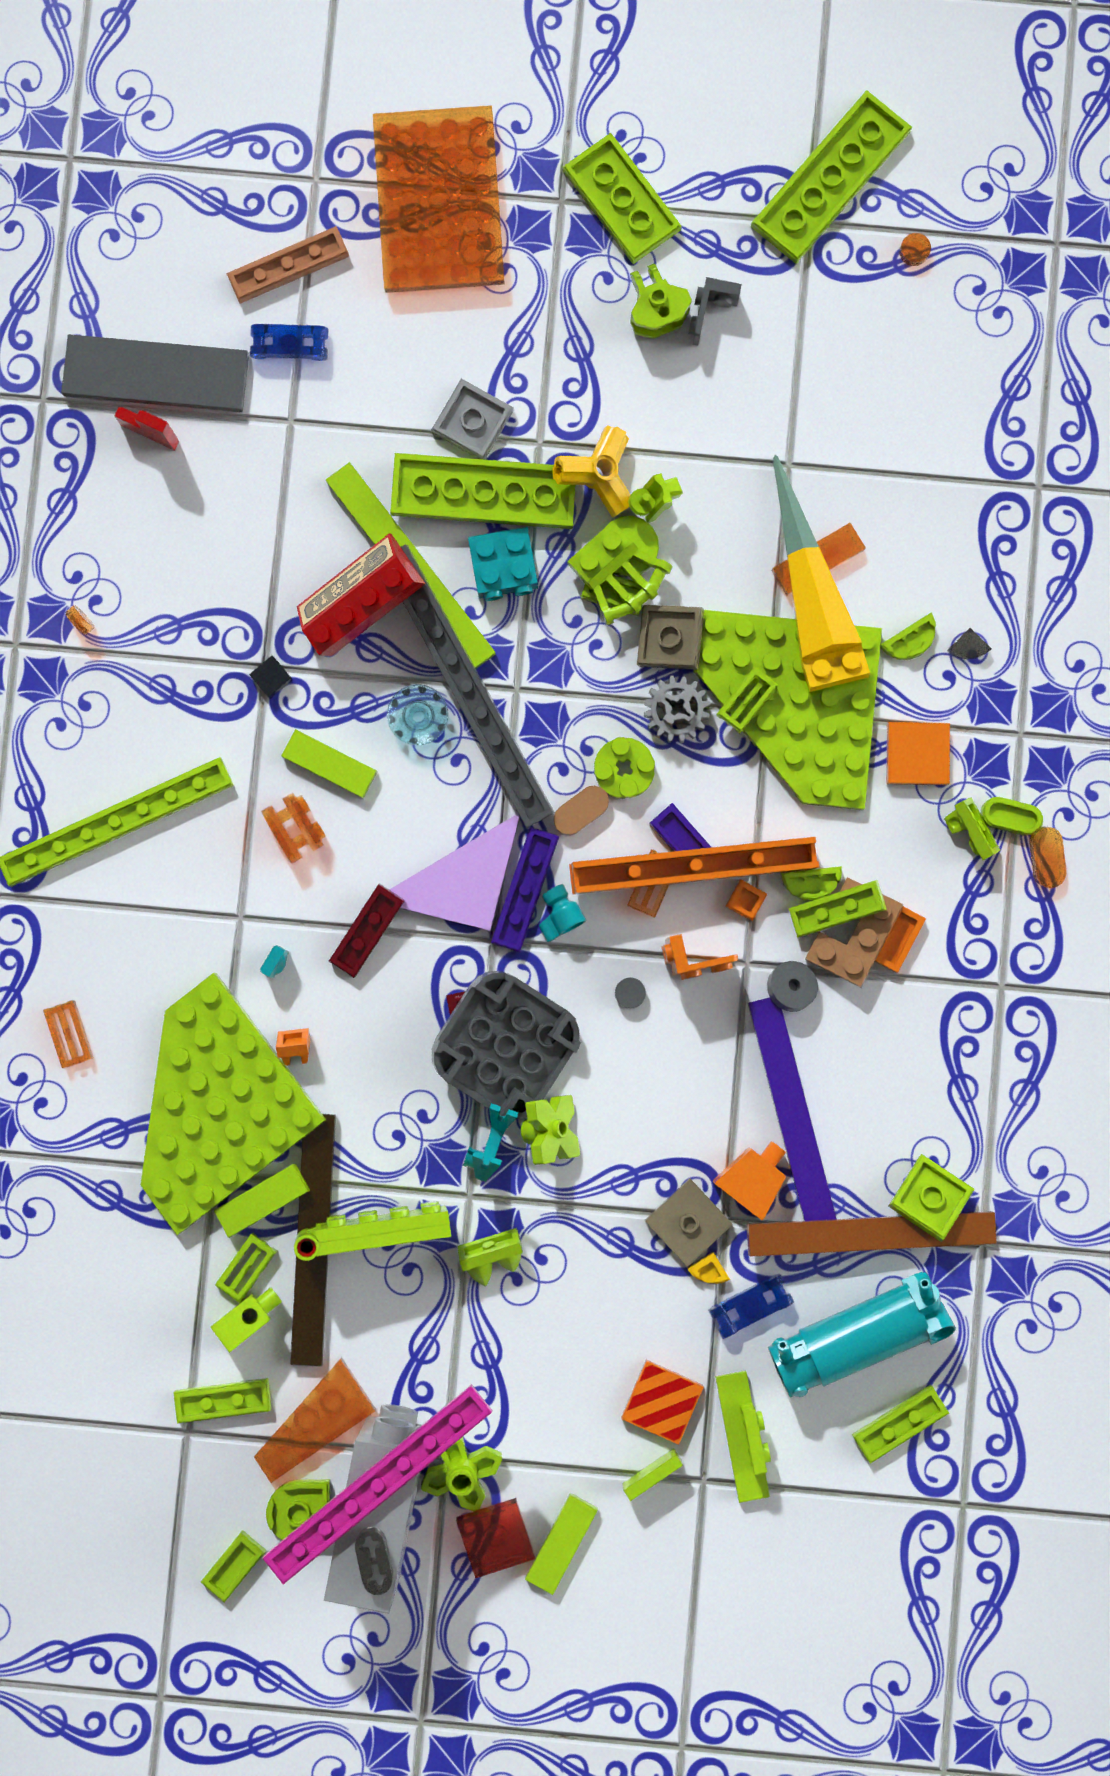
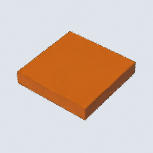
(918, 753)

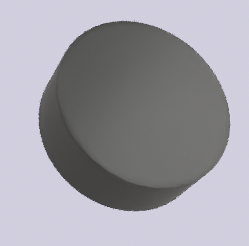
(630, 992)

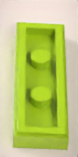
(329, 763)
(837, 909)
(261, 1200)
(222, 1400)
(900, 1423)
(561, 1543)

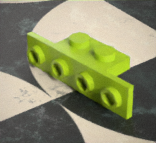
(743, 1436)

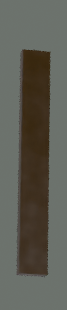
(311, 1275)

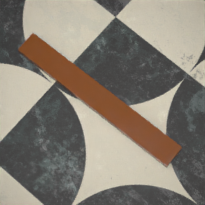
(864, 1234)

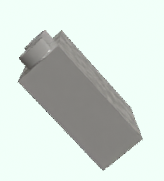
(392, 1517)

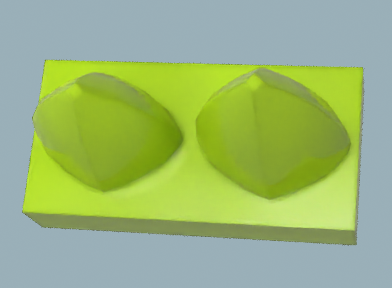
(479, 1255)

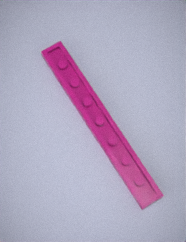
(377, 1484)

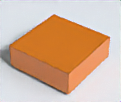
(746, 900)

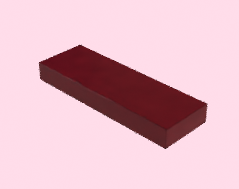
(366, 930)

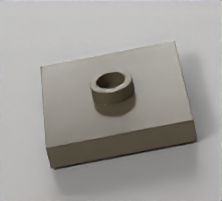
(670, 637)
(688, 1222)

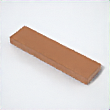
(288, 264)

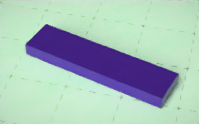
(525, 889)

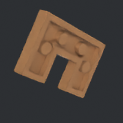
(856, 958)

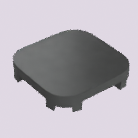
(505, 1043)

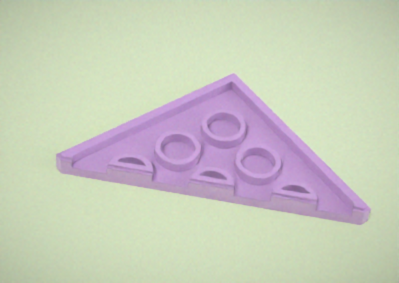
(465, 882)

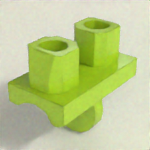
(654, 497)

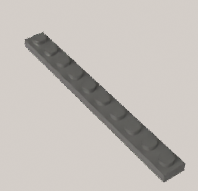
(476, 702)

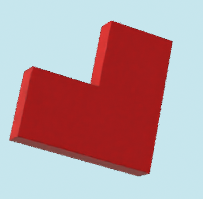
(147, 426)

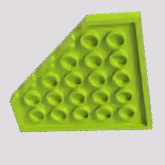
(809, 738)
(217, 1106)

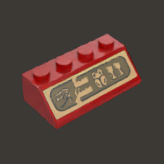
(358, 596)

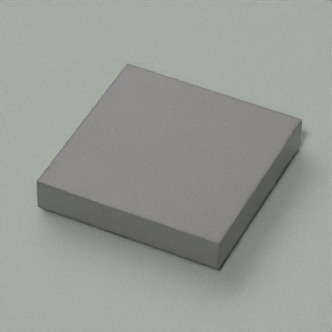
(472, 419)

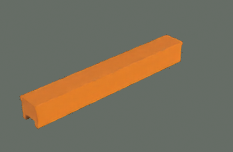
(693, 865)

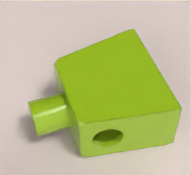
(234, 1329)

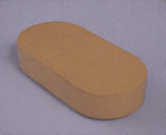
(581, 810)

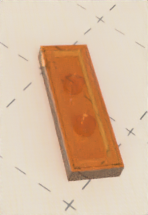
(835, 548)

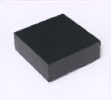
(271, 677)

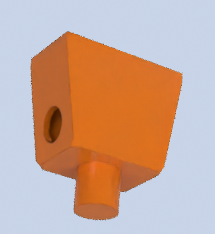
(754, 1179)

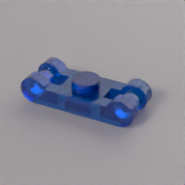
(289, 341)
(751, 1305)

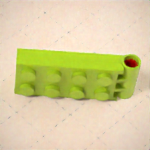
(374, 1230)

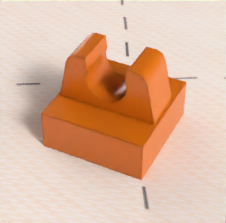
(293, 1043)

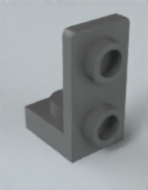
(719, 292)

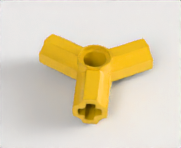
(583, 470)

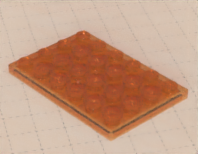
(438, 199)

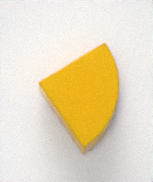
(709, 1270)

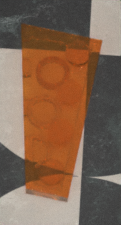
(321, 1417)

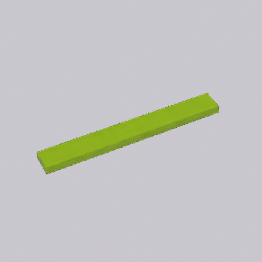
(377, 524)
(115, 822)

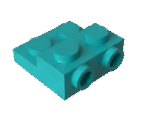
(503, 564)

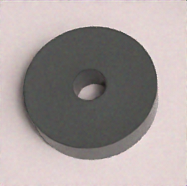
(779, 988)

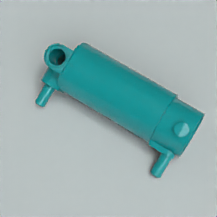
(862, 1335)

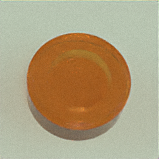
(915, 249)
(79, 619)

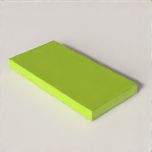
(622, 198)

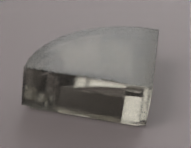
(969, 646)

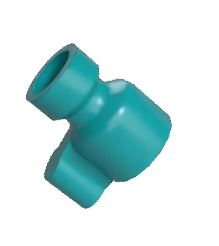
(565, 914)

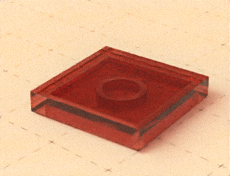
(495, 1538)

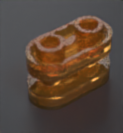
(311, 832)

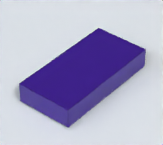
(677, 830)

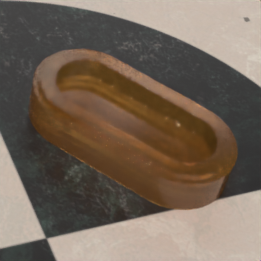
(1047, 857)

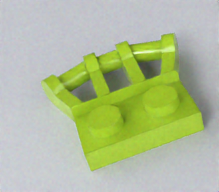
(605, 557)

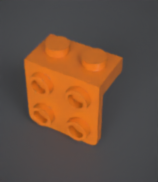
(675, 955)

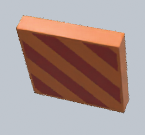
(662, 1402)

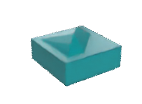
(274, 962)

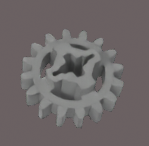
(688, 717)

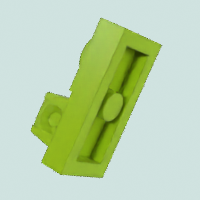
(968, 817)

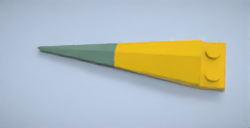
(826, 634)

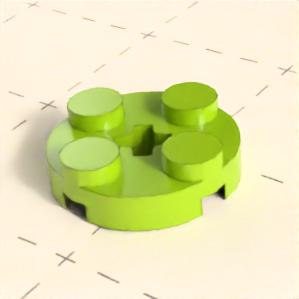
(623, 750)

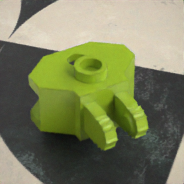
(658, 305)

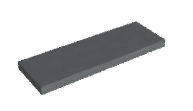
(155, 373)

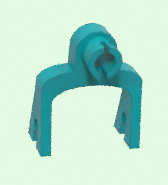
(485, 1162)

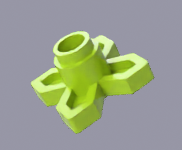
(548, 1129)
(462, 1473)

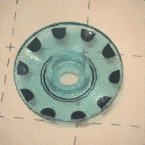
(412, 700)

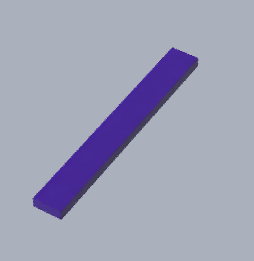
(791, 1110)

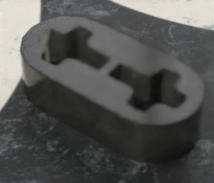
(366, 1562)

